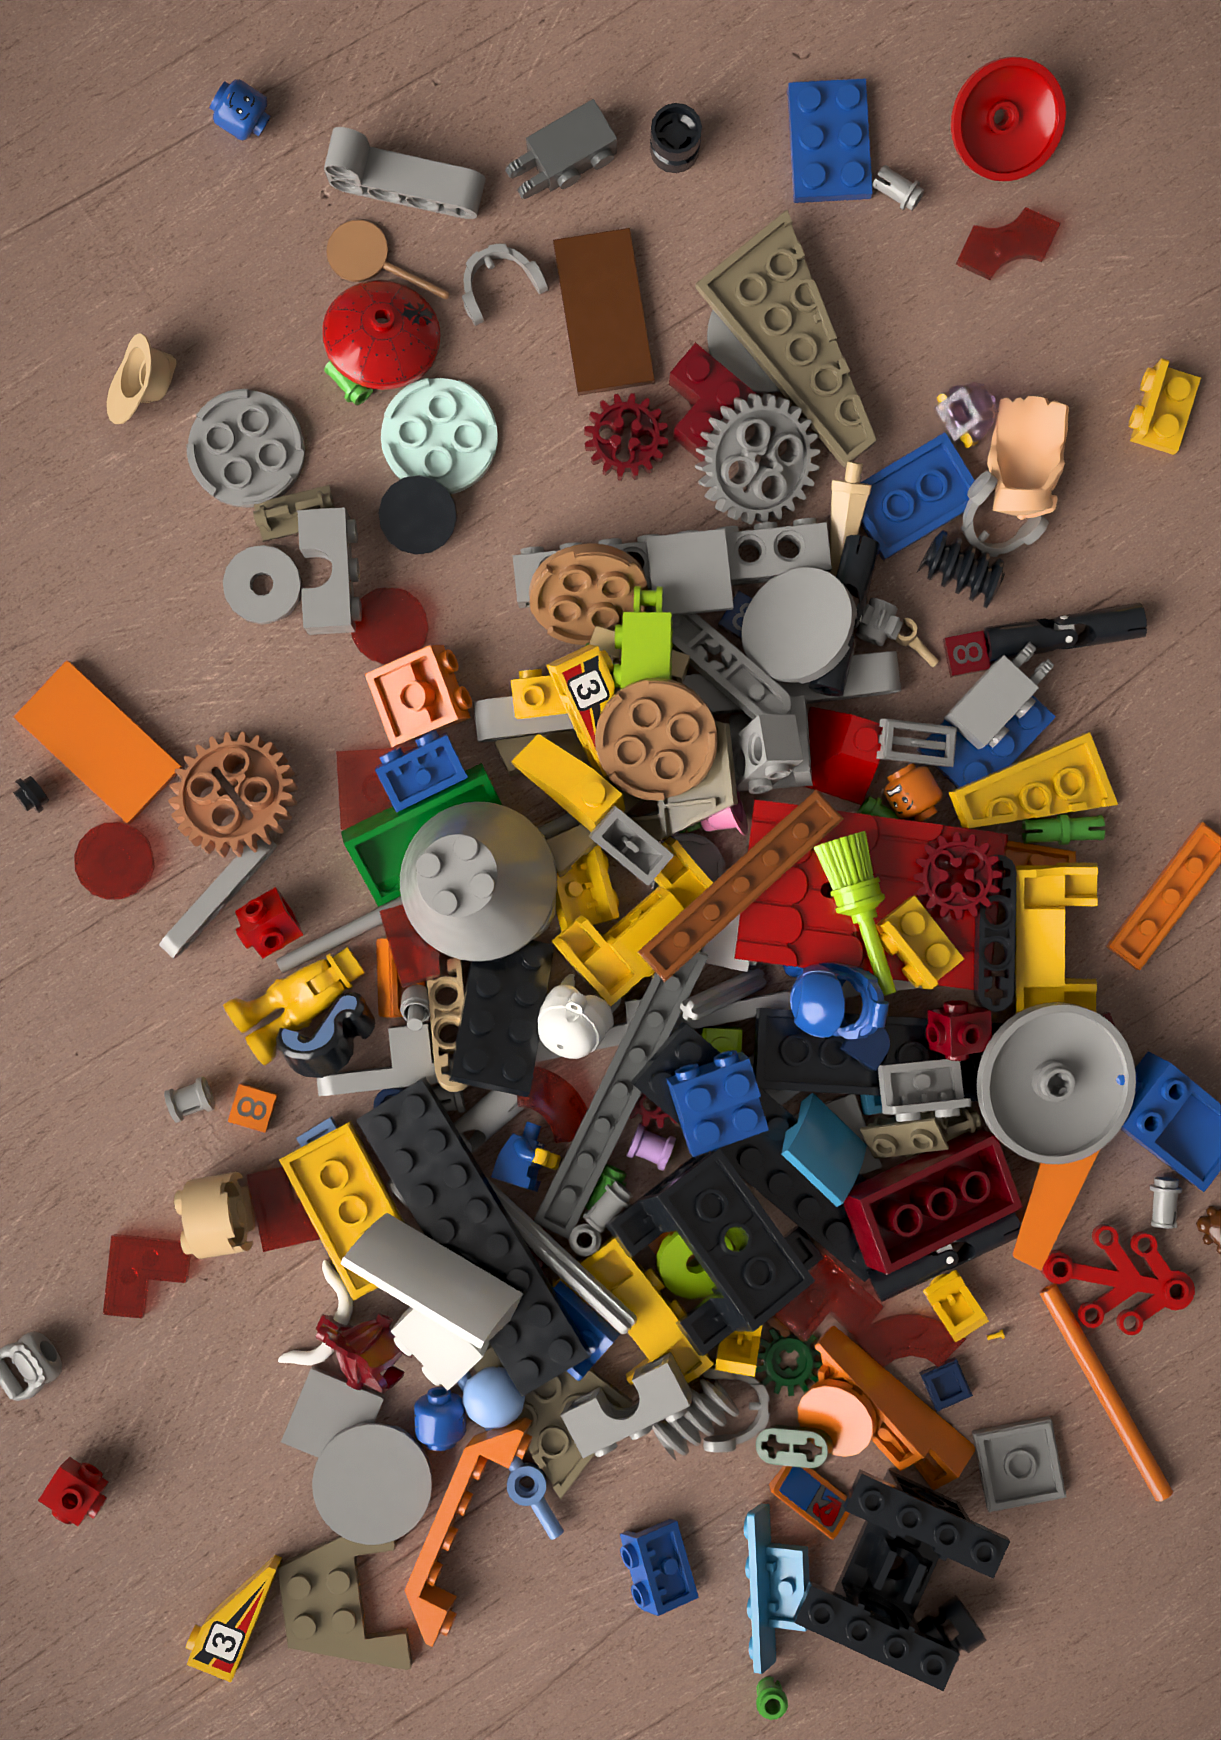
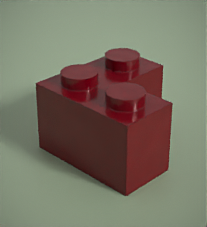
(707, 388)

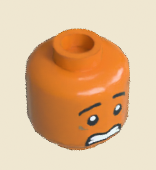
(913, 792)

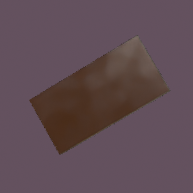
(603, 311)

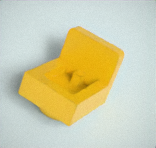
(955, 1305)
(739, 1352)

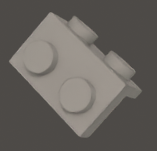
(922, 1087)

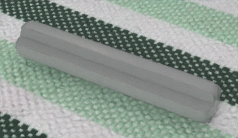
(722, 994)

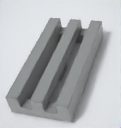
(887, 740)

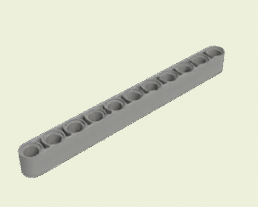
(868, 676)

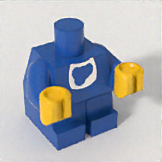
(522, 1159)

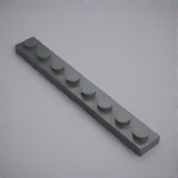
(615, 1099)

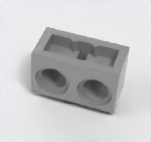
(766, 752)

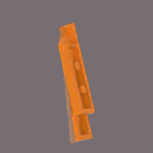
(1048, 1208)
(906, 1425)

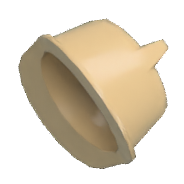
(140, 379)

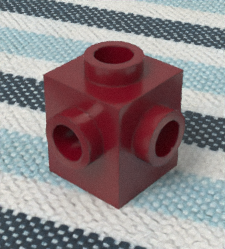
(958, 1029)

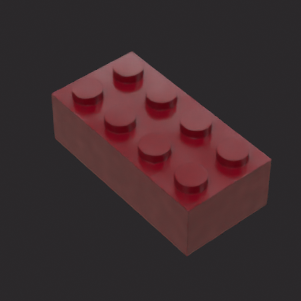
(931, 1201)

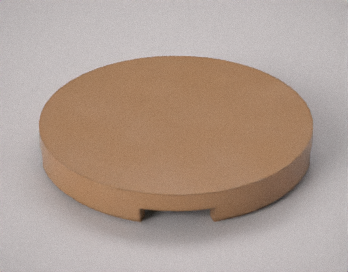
(584, 590)
(656, 738)

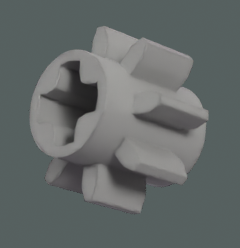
(879, 622)

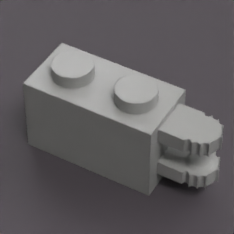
(996, 699)

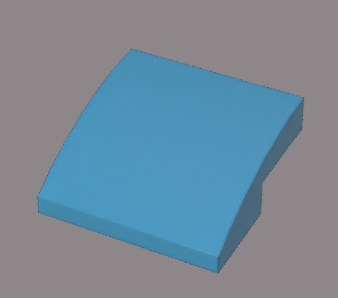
(824, 1150)

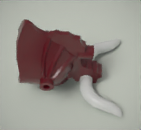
(360, 1349)

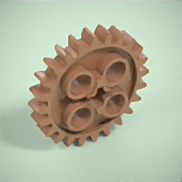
(203, 816)

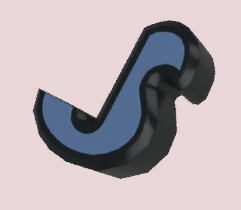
(332, 1041)

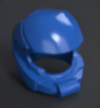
(820, 1002)

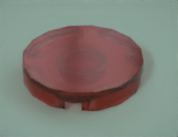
(390, 625)
(114, 861)

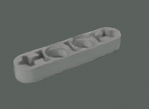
(215, 898)

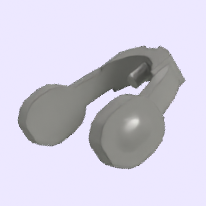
(496, 251)
(978, 494)
(728, 1442)

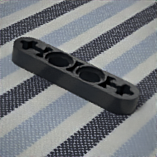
(1003, 934)

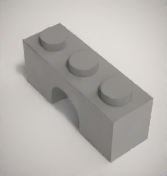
(331, 606)
(600, 1424)

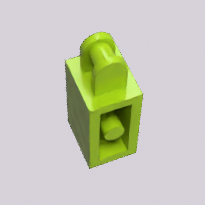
(644, 640)

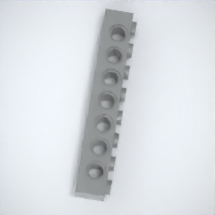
(805, 533)

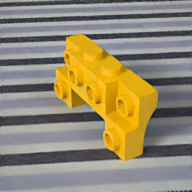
(1040, 933)
(612, 960)
(656, 1317)

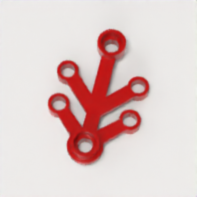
(1124, 1281)

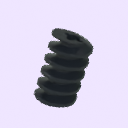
(963, 568)

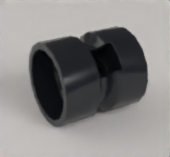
(675, 137)
(953, 1613)

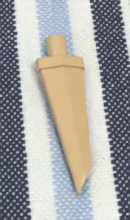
(847, 510)

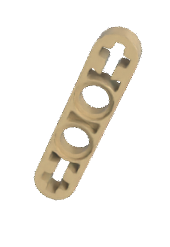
(444, 1015)

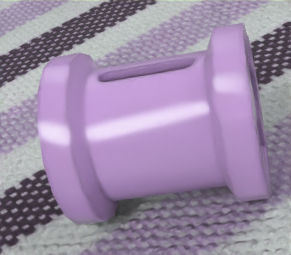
(651, 1147)

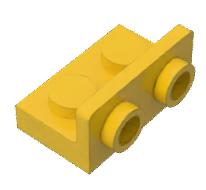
(1164, 407)
(918, 944)

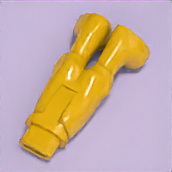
(302, 997)

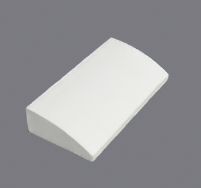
(433, 1280)

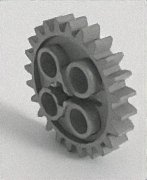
(729, 445)

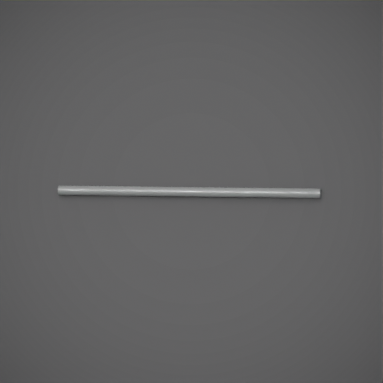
(373, 918)

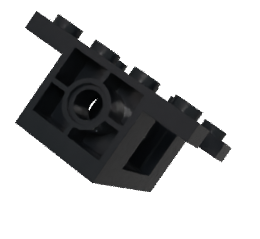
(703, 1205)
(876, 1605)

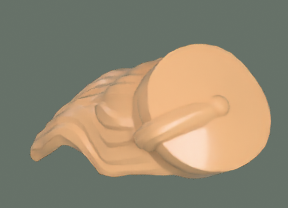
(1028, 455)

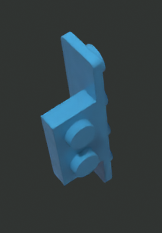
(777, 1585)

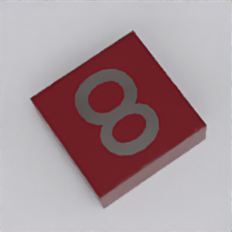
(966, 653)

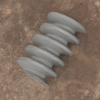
(703, 1409)

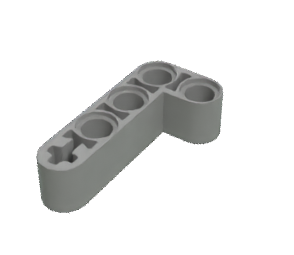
(401, 178)

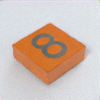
(253, 1107)

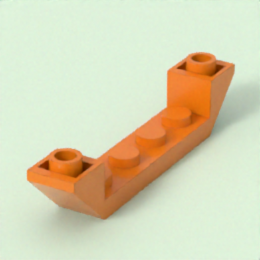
(428, 1602)

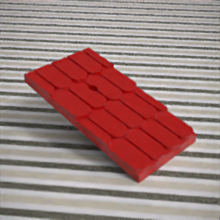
(799, 924)

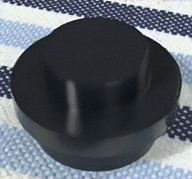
(30, 794)

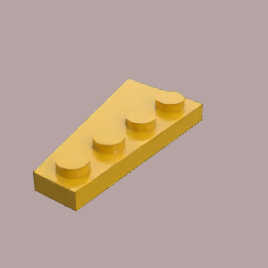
(1045, 784)

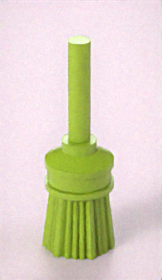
(857, 895)

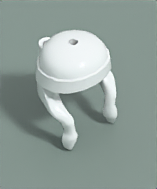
(573, 1022)

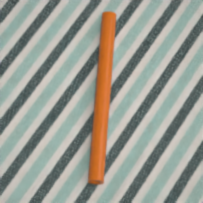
(1106, 1392)

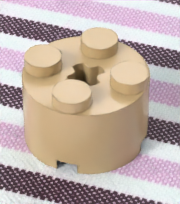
(215, 1216)

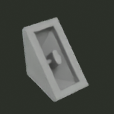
(631, 845)

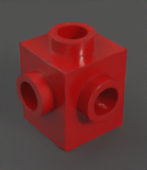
(267, 923)
(75, 1492)

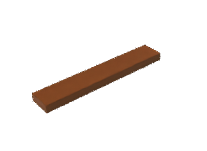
(740, 885)

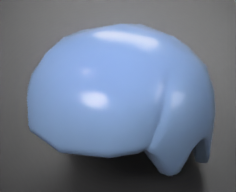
(492, 1398)

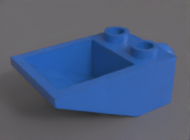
(1175, 1120)

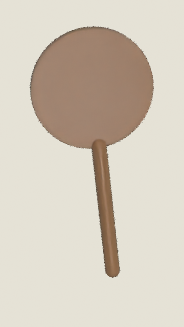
(361, 251)

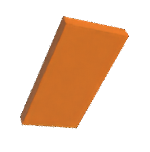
(98, 742)

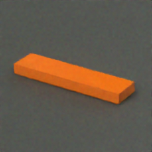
(1168, 897)

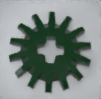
(788, 1376)

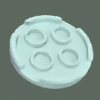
(440, 432)

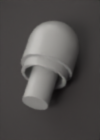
(415, 1006)

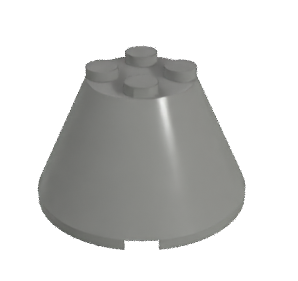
(478, 881)

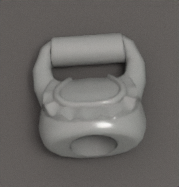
(36, 1362)

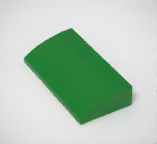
(382, 840)

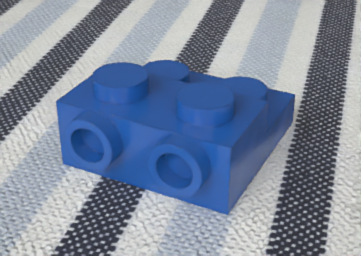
(717, 1102)

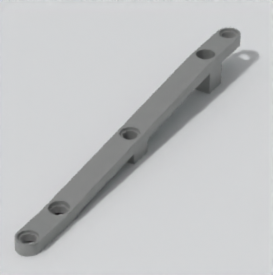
(414, 1057)

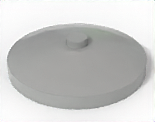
(1053, 1083)

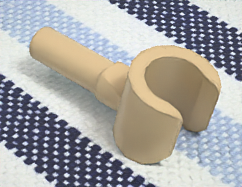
(916, 643)

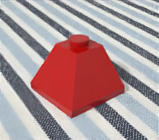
(842, 753)

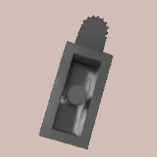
(565, 150)

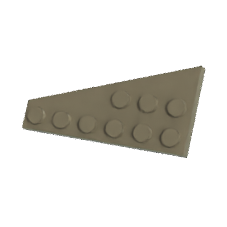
(782, 322)
(551, 1441)

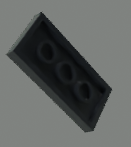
(500, 1020)

